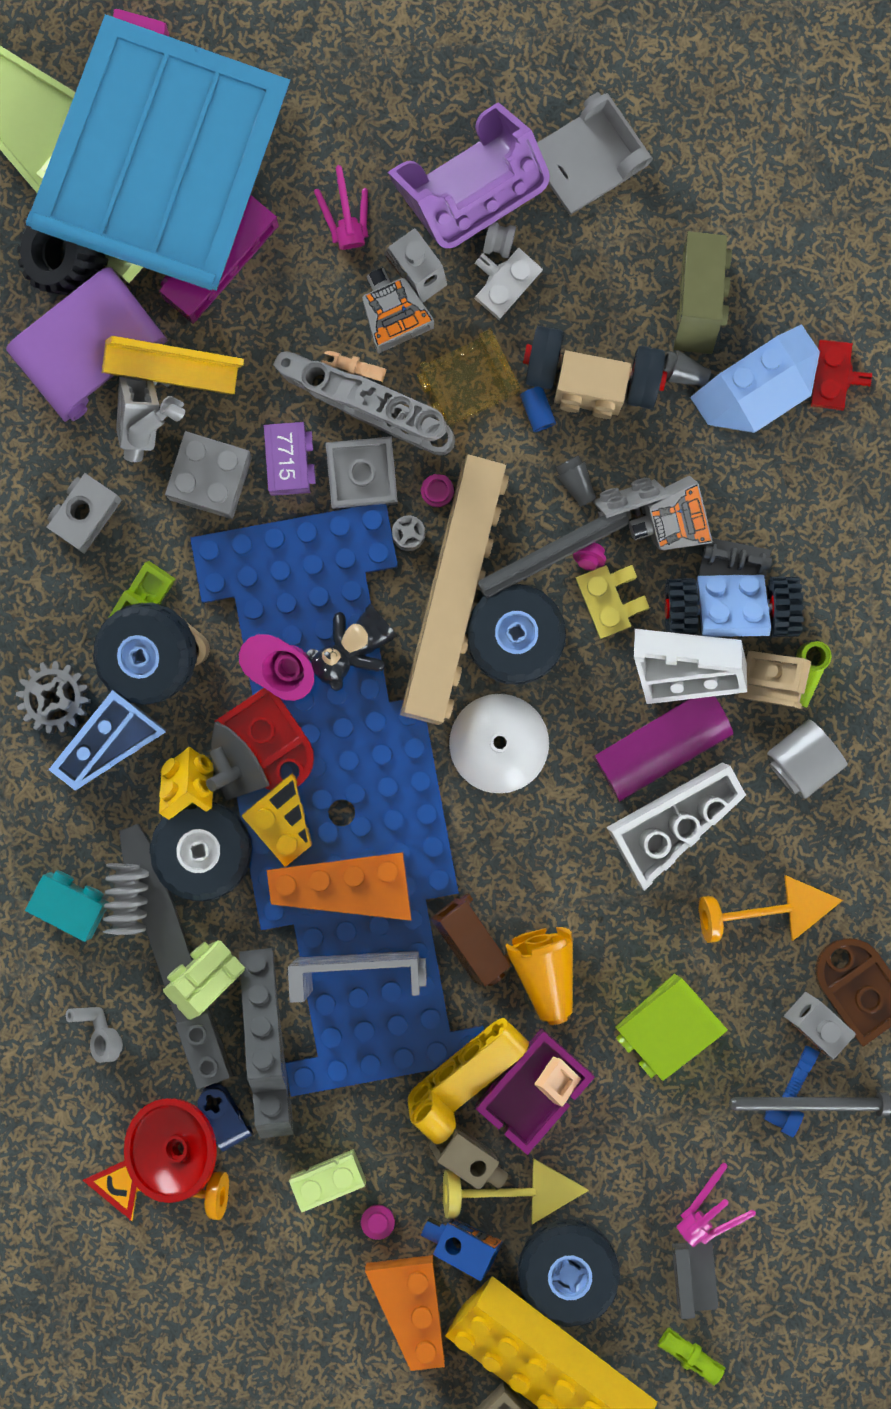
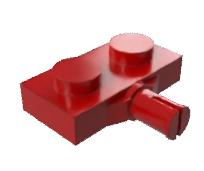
(835, 375)

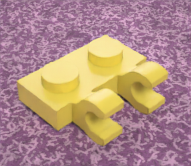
(604, 601)

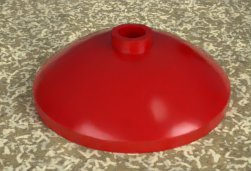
(153, 1150)

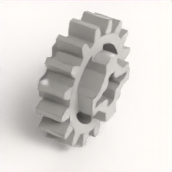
(60, 684)

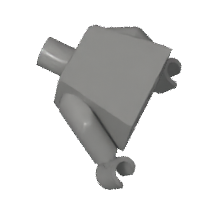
(140, 416)

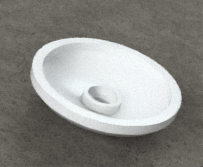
(481, 761)

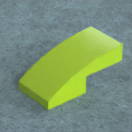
(148, 587)

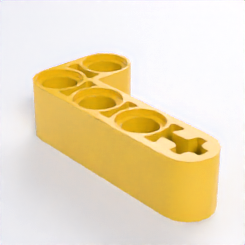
(462, 1077)

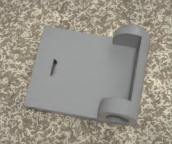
(593, 153)

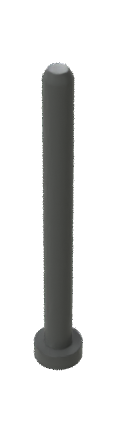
(880, 1104)

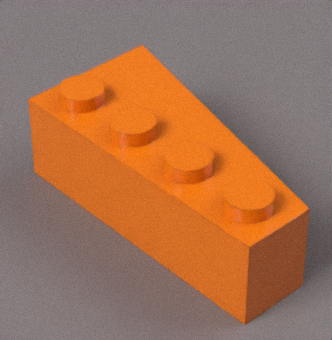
(350, 886)

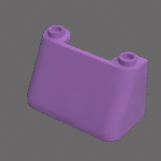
(478, 183)
(67, 344)

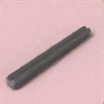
(551, 553)

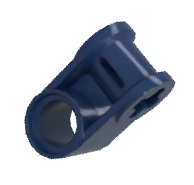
(226, 1119)

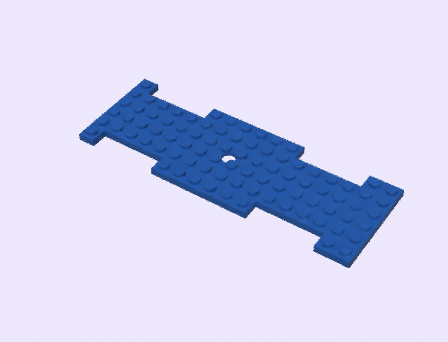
(290, 585)

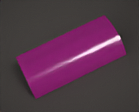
(663, 745)

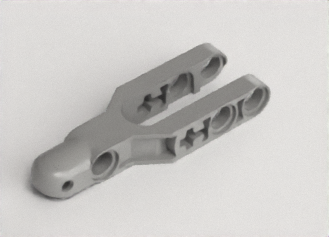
(366, 400)

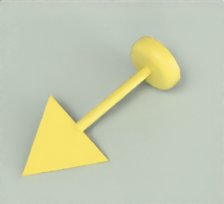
(548, 1192)

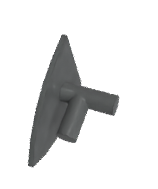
(234, 765)

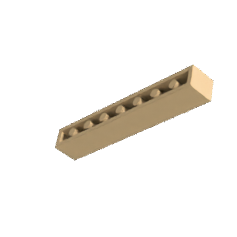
(453, 590)

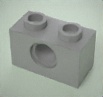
(83, 532)

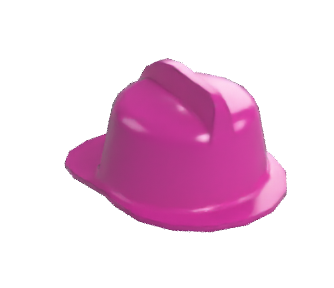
(277, 666)

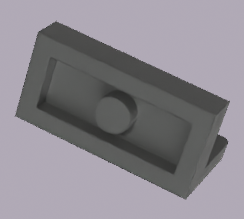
(694, 1278)

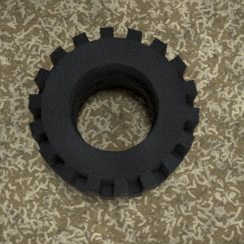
(43, 267)

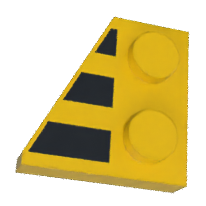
(281, 821)

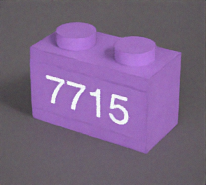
(288, 458)

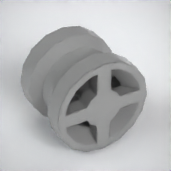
(499, 239)
(406, 525)

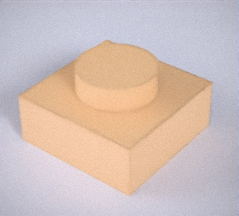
(557, 1081)

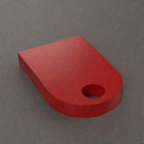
(271, 735)

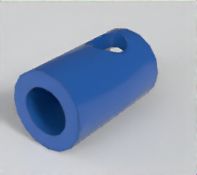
(537, 409)

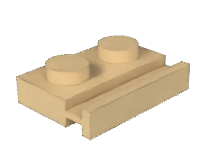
(776, 679)

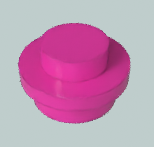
(437, 490)
(590, 557)
(377, 1222)

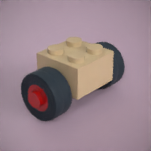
(592, 380)

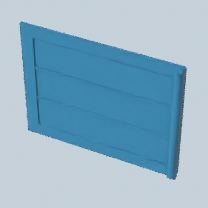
(158, 153)

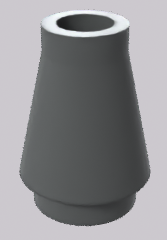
(685, 370)
(576, 479)

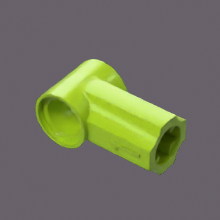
(815, 671)

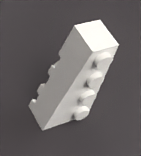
(669, 825)

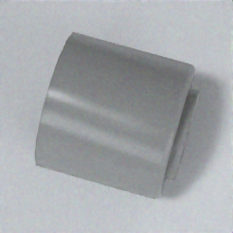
(806, 759)

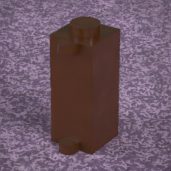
(471, 942)

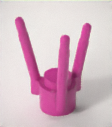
(349, 233)
(696, 1226)

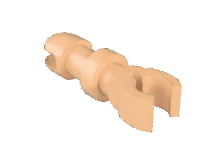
(355, 366)

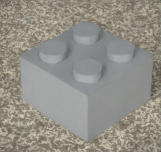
(208, 475)

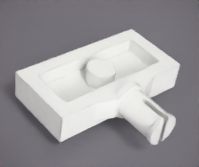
(506, 281)

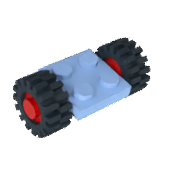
(734, 606)

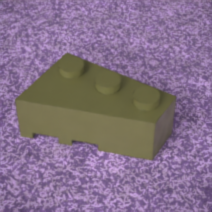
(702, 292)

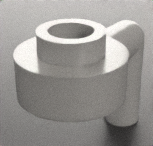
(105, 1041)

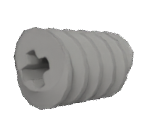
(126, 899)

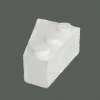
(688, 666)

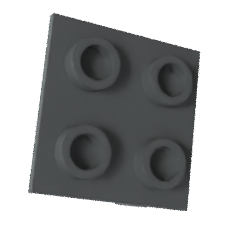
(734, 559)

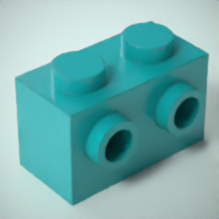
(67, 905)

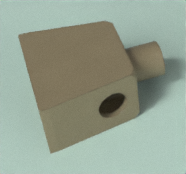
(459, 1154)

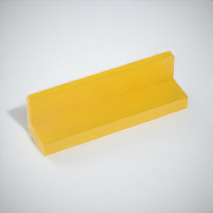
(170, 365)

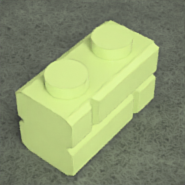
(203, 979)
(327, 1180)

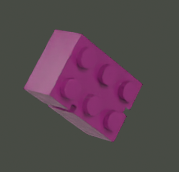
(520, 1103)

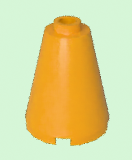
(546, 971)

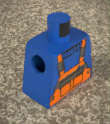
(476, 1251)

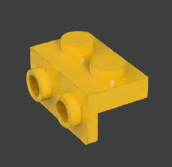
(185, 782)

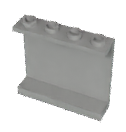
(301, 969)

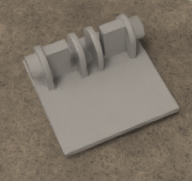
(641, 493)

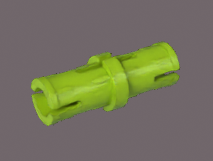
(691, 1356)

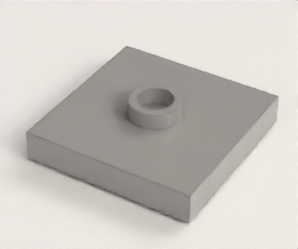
(361, 472)

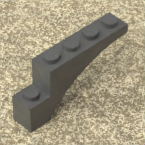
(265, 1045)

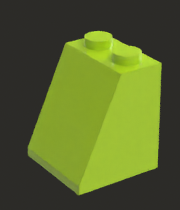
(669, 1028)

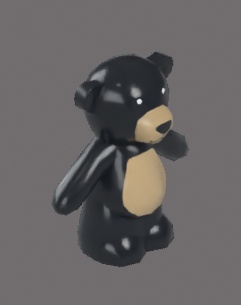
(351, 646)

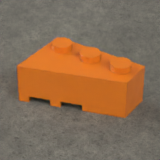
(411, 1306)

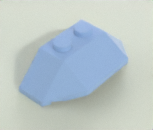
(761, 384)

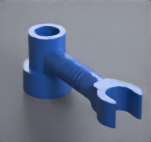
(791, 1120)

